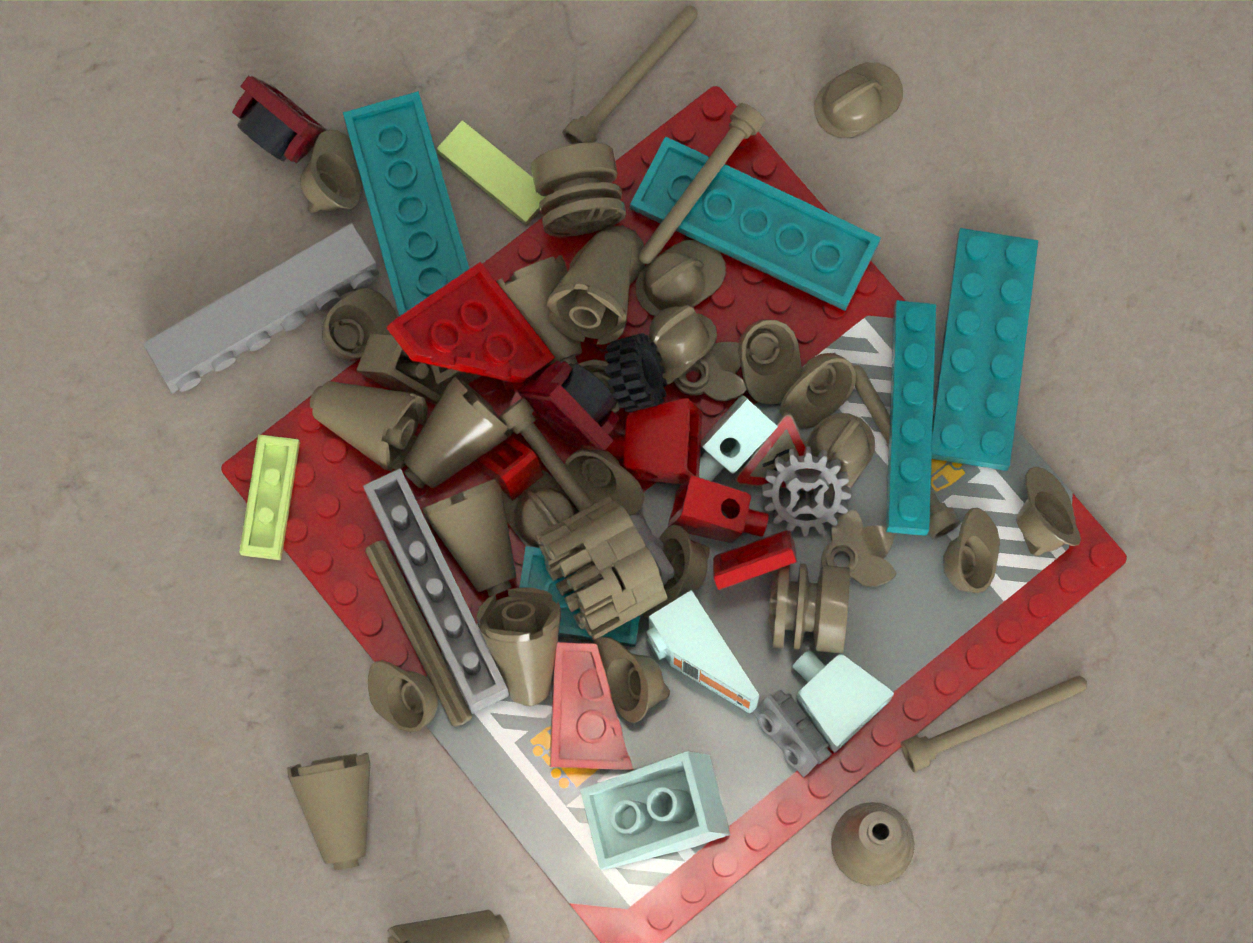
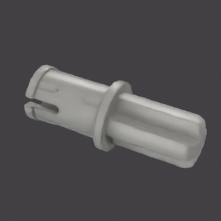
(655, 546)

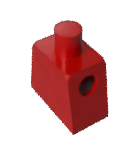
(661, 442)
(700, 506)

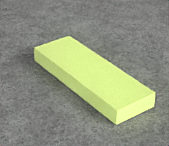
(491, 171)
(269, 497)

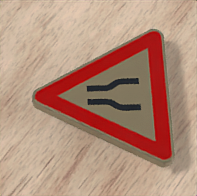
(778, 444)

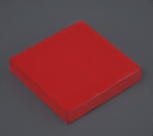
(754, 559)

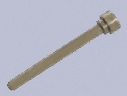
(744, 122)
(586, 128)
(521, 420)
(941, 518)
(922, 750)

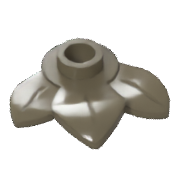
(717, 374)
(863, 547)

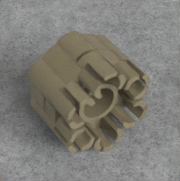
(609, 563)

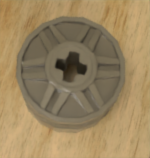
(578, 189)
(810, 607)

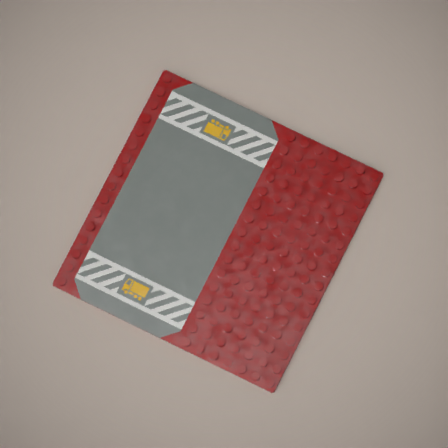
(908, 633)

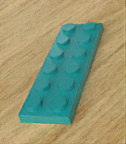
(406, 197)
(759, 225)
(983, 349)

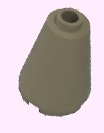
(594, 291)
(529, 293)
(371, 419)
(454, 435)
(476, 535)
(522, 641)
(335, 805)
(864, 856)
(462, 928)

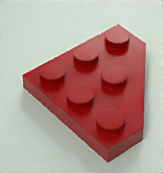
(472, 330)

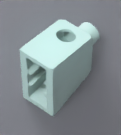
(746, 426)
(839, 696)

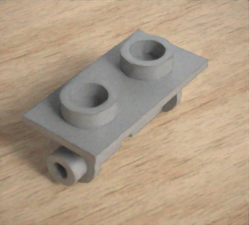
(779, 718)

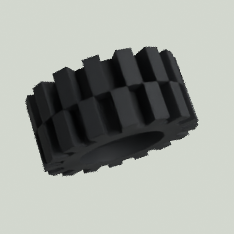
(635, 372)

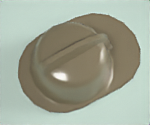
(858, 100)
(332, 174)
(680, 277)
(681, 339)
(846, 439)
(538, 509)
(1047, 514)
(688, 561)
(633, 679)

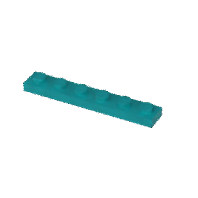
(911, 418)

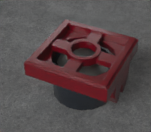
(275, 121)
(573, 405)

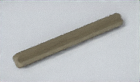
(418, 633)

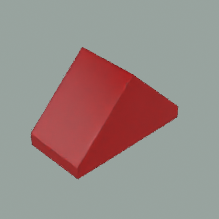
(512, 465)

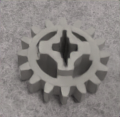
(806, 509)

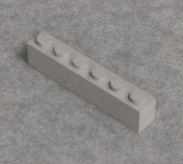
(261, 309)
(436, 591)

